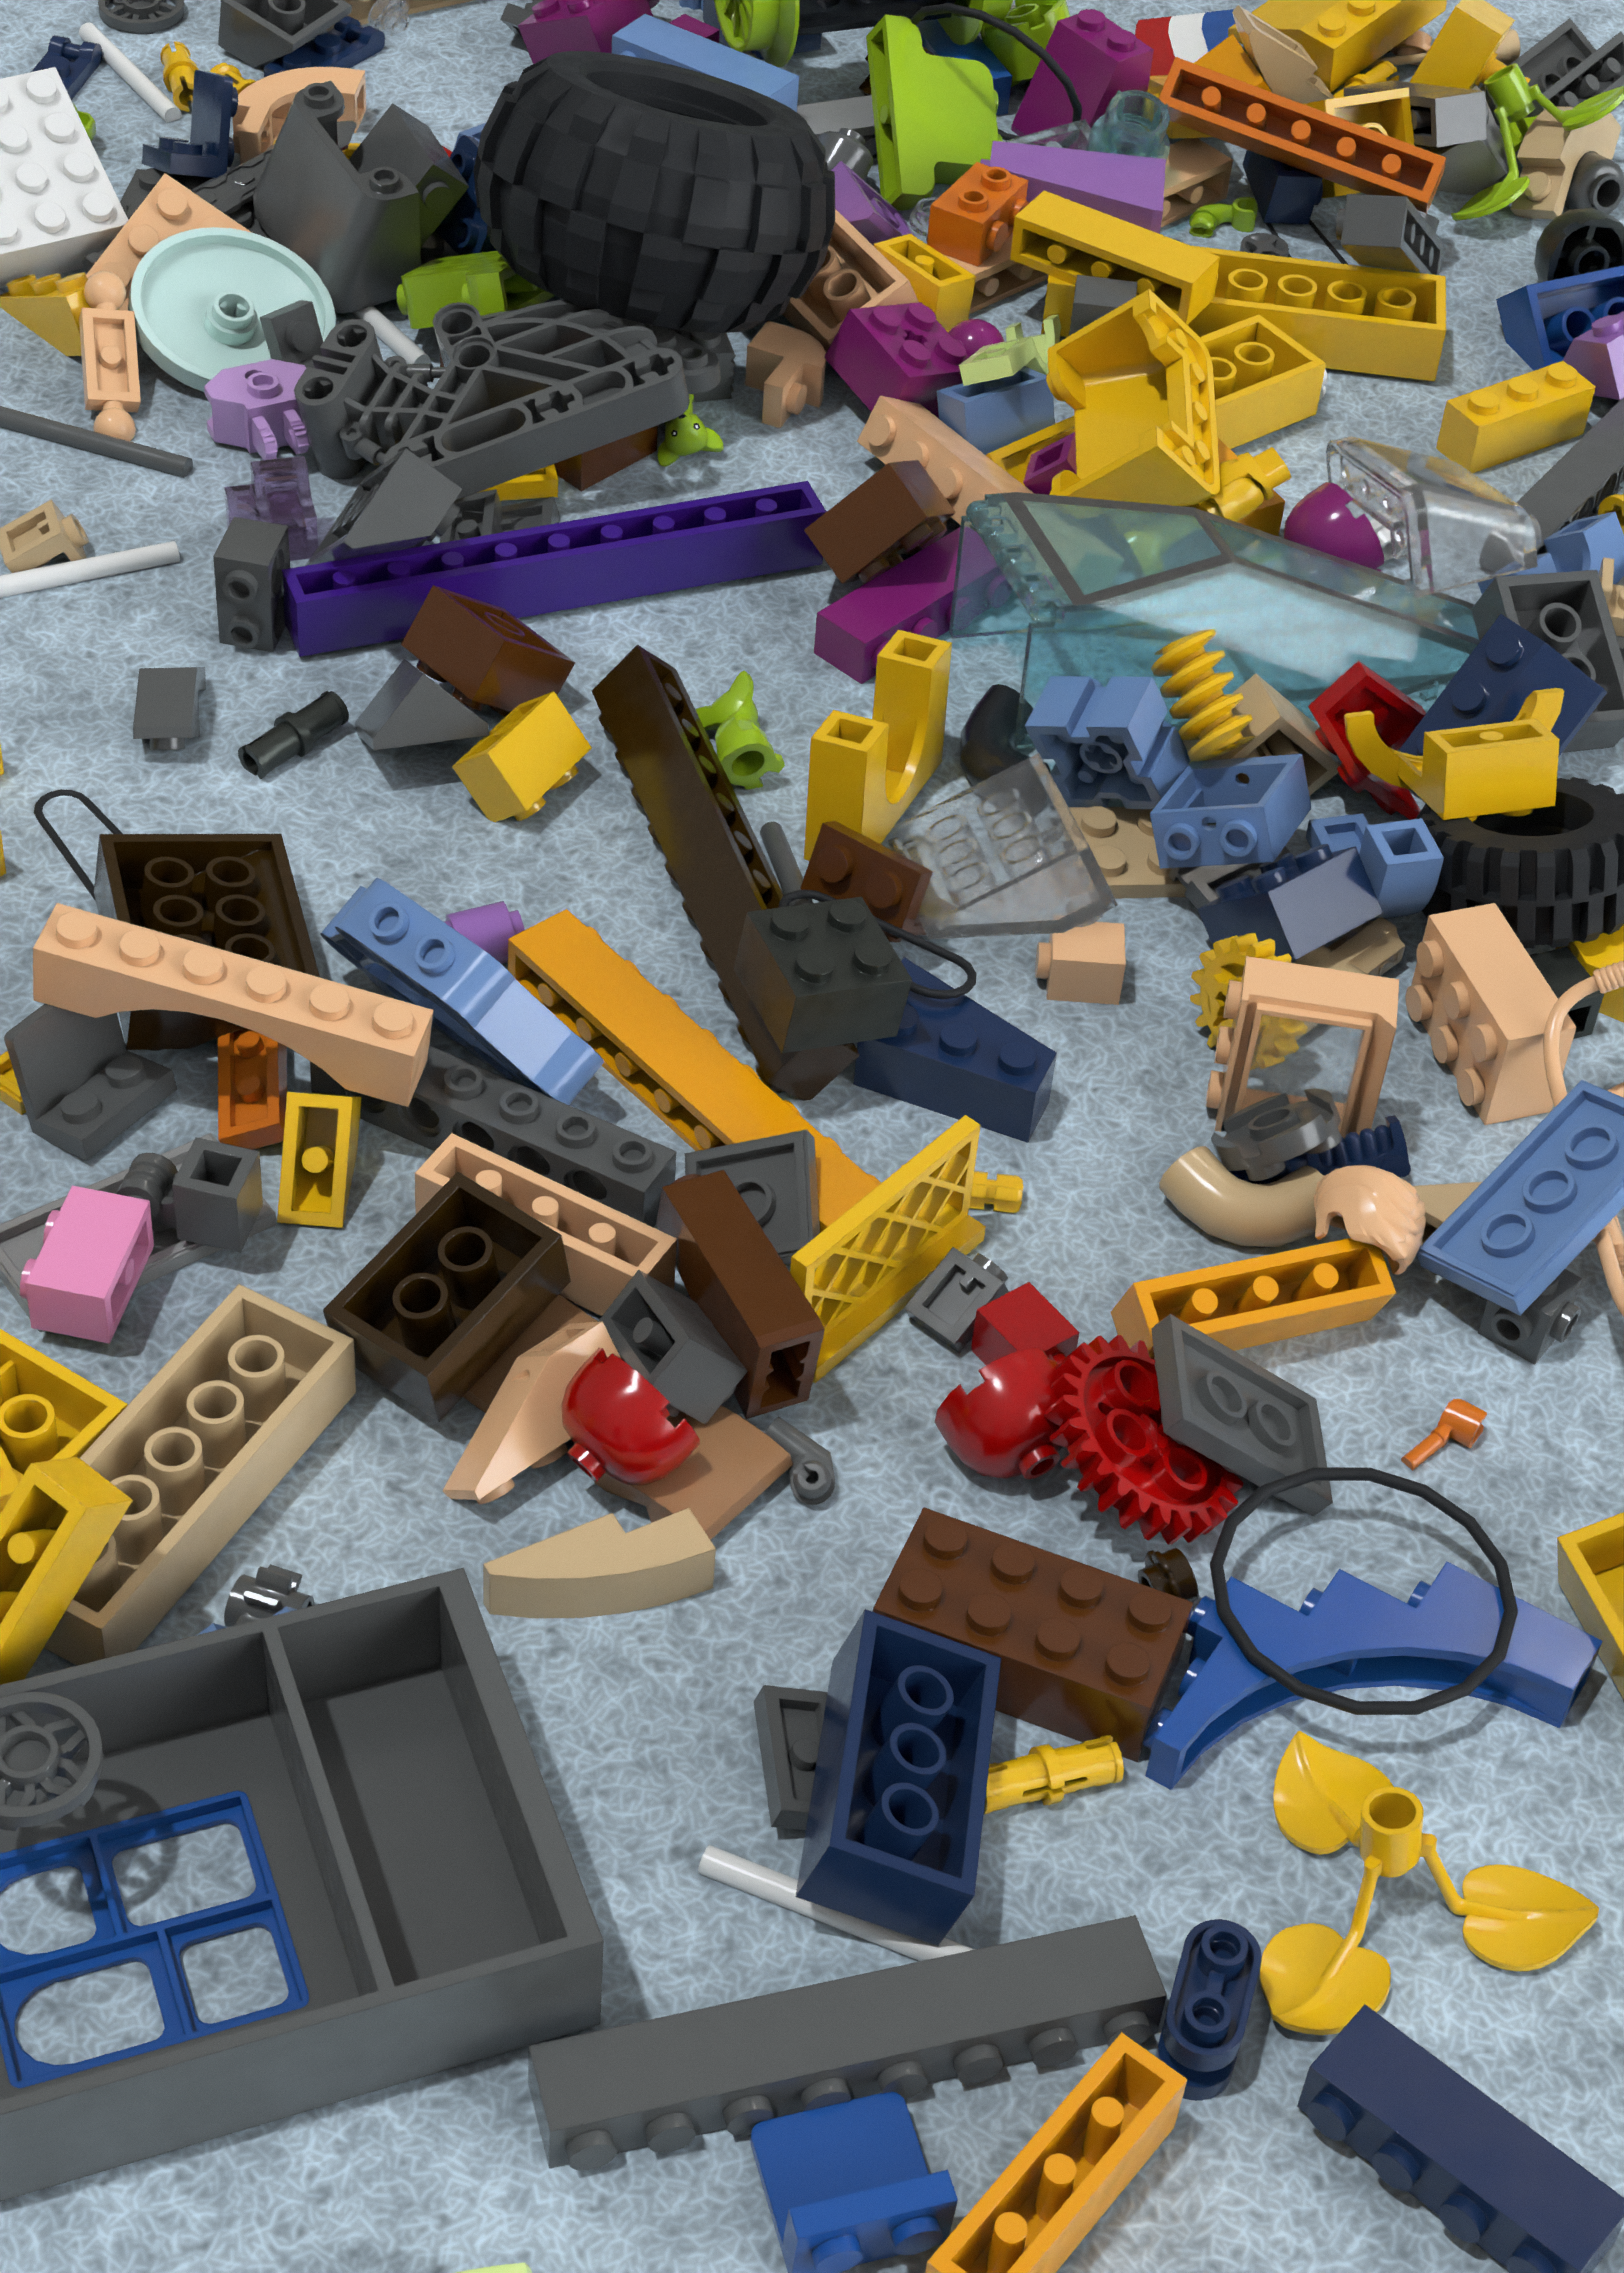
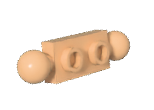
(109, 356)

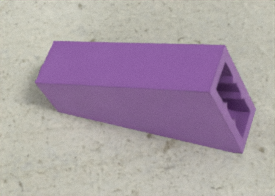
(1106, 182)

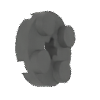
(1277, 1131)

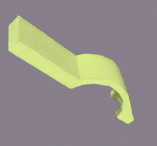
(1009, 357)

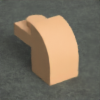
(787, 368)

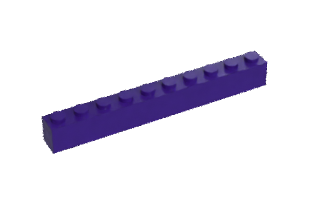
(555, 565)

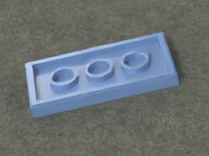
(1537, 1204)

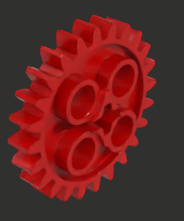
(1118, 1443)

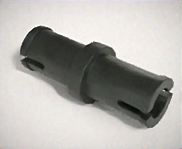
(293, 734)

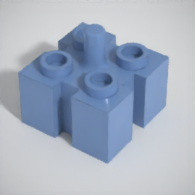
(1107, 740)

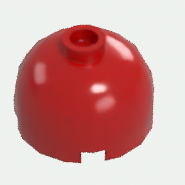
(1002, 1421)
(622, 1424)

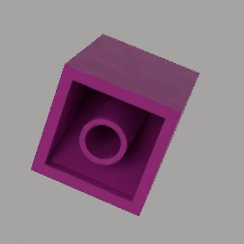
(1099, 63)

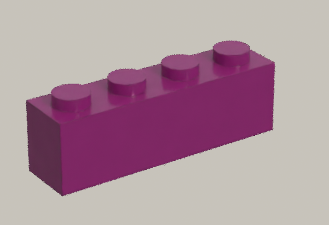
(907, 597)

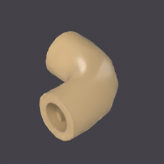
(1238, 1209)

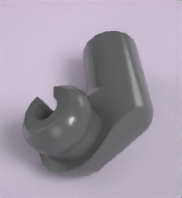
(812, 1468)

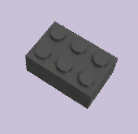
(1573, 619)

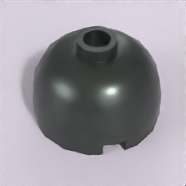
(1579, 244)

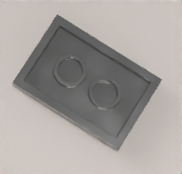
(1238, 1413)

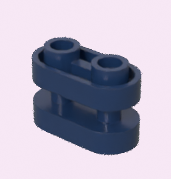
(1210, 2006)

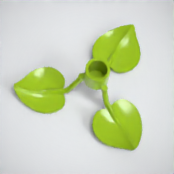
(1514, 102)

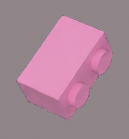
(88, 1264)

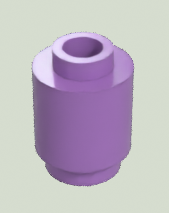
(488, 927)

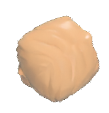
(1374, 1210)

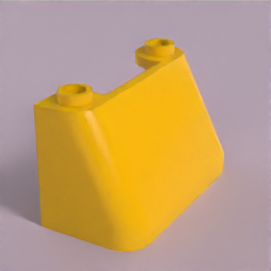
(1139, 407)

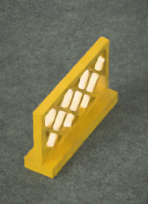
(890, 1243)

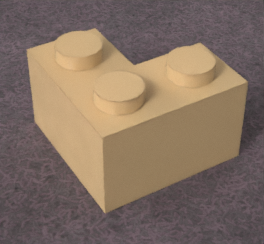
(1278, 731)

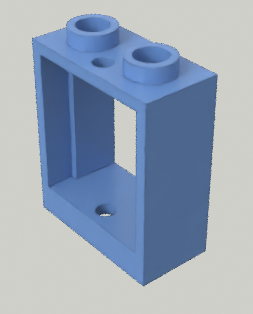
(1250, 817)

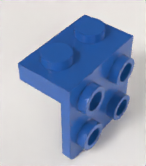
(850, 2185)

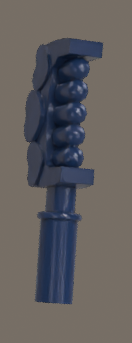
(1379, 1148)

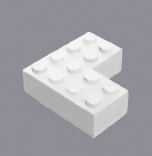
(51, 182)

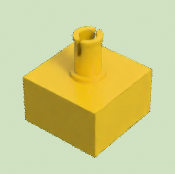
(1466, 47)
(1380, 111)

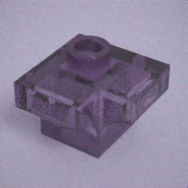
(279, 496)

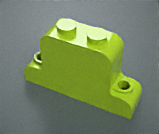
(927, 111)
(472, 279)

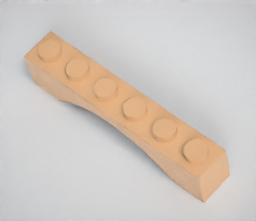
(116, 967)

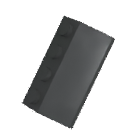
(391, 511)

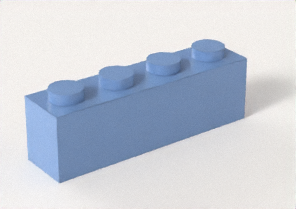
(669, 44)

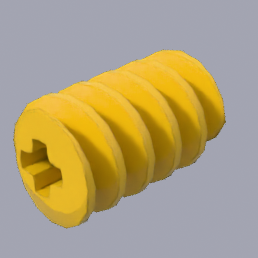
(1201, 696)

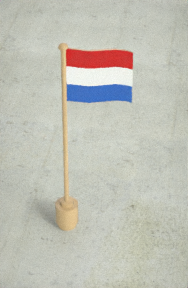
(1198, 33)

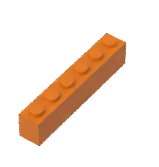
(1300, 135)

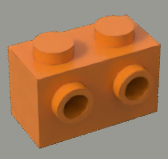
(976, 213)

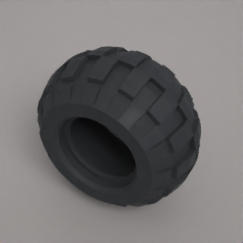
(654, 192)

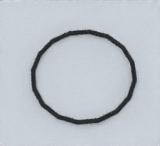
(1017, 34)
(1328, 1698)

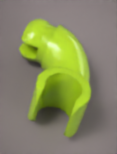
(1240, 213)

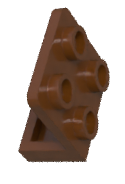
(855, 866)

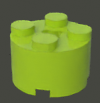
(1036, 21)

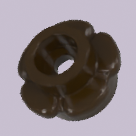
(1170, 1574)

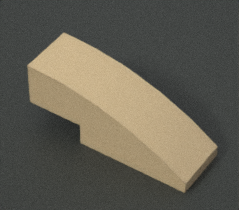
(1280, 59)
(602, 1570)

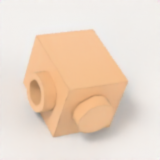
(1084, 963)

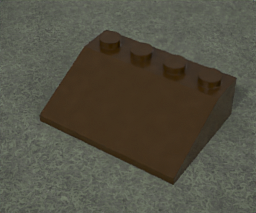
(210, 891)

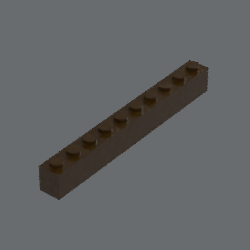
(705, 845)

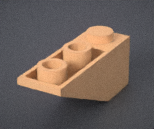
(526, 1415)

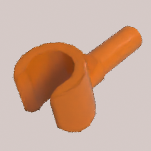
(1459, 1422)

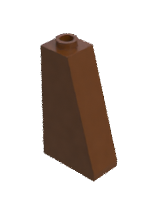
(743, 1290)

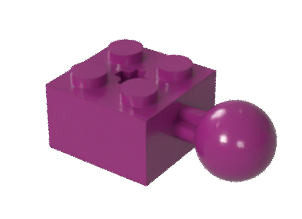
(578, 25)
(904, 352)

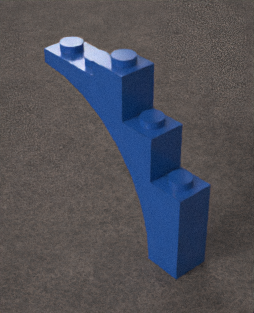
(1364, 1640)

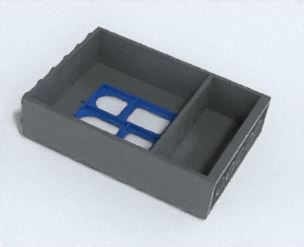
(389, 1856)

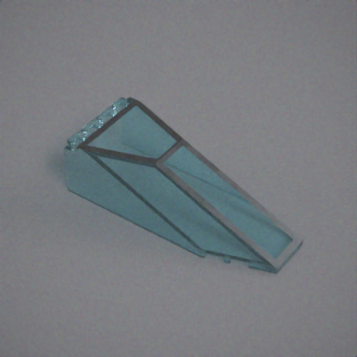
(1123, 579)

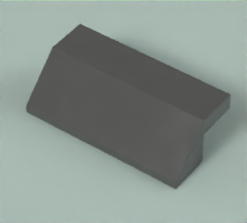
(1570, 67)

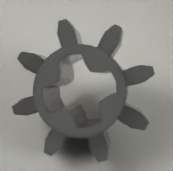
(264, 1595)

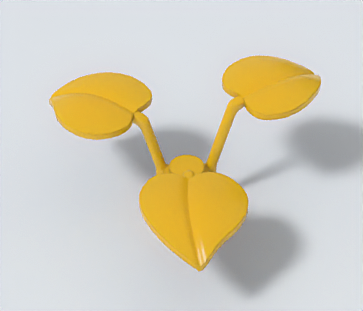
(1321, 1980)

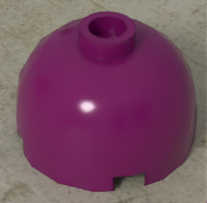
(1330, 527)

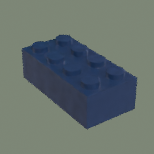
(900, 1779)

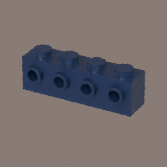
(1459, 2151)

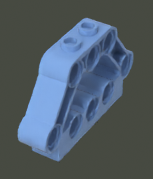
(469, 991)

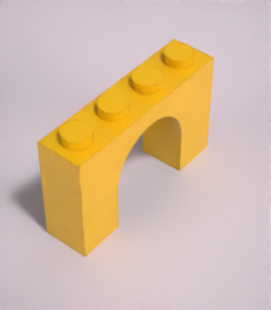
(875, 767)

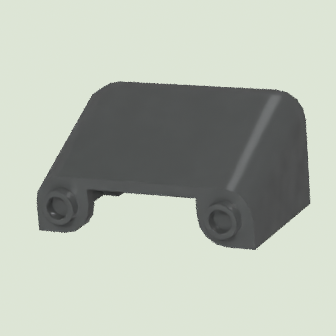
(342, 223)

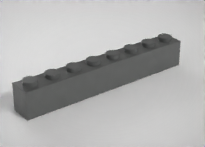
(842, 2042)

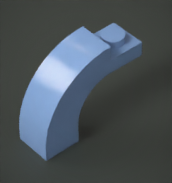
(1396, 856)

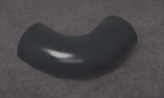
(989, 735)

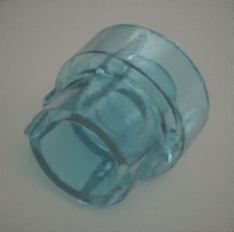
(1132, 126)

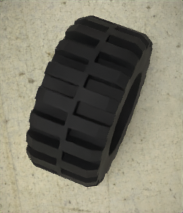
(1546, 871)

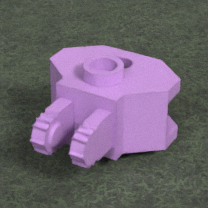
(257, 408)

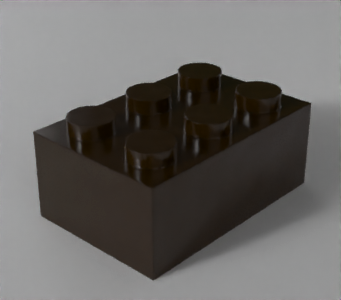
(449, 1295)

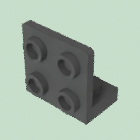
(81, 1079)

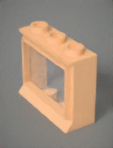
(1301, 1032)

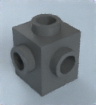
(1543, 1322)

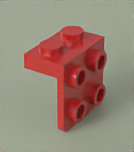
(1394, 720)

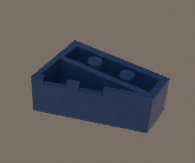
(960, 1062)

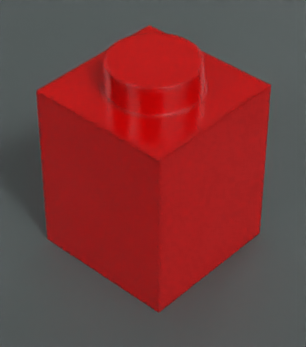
(1022, 1322)

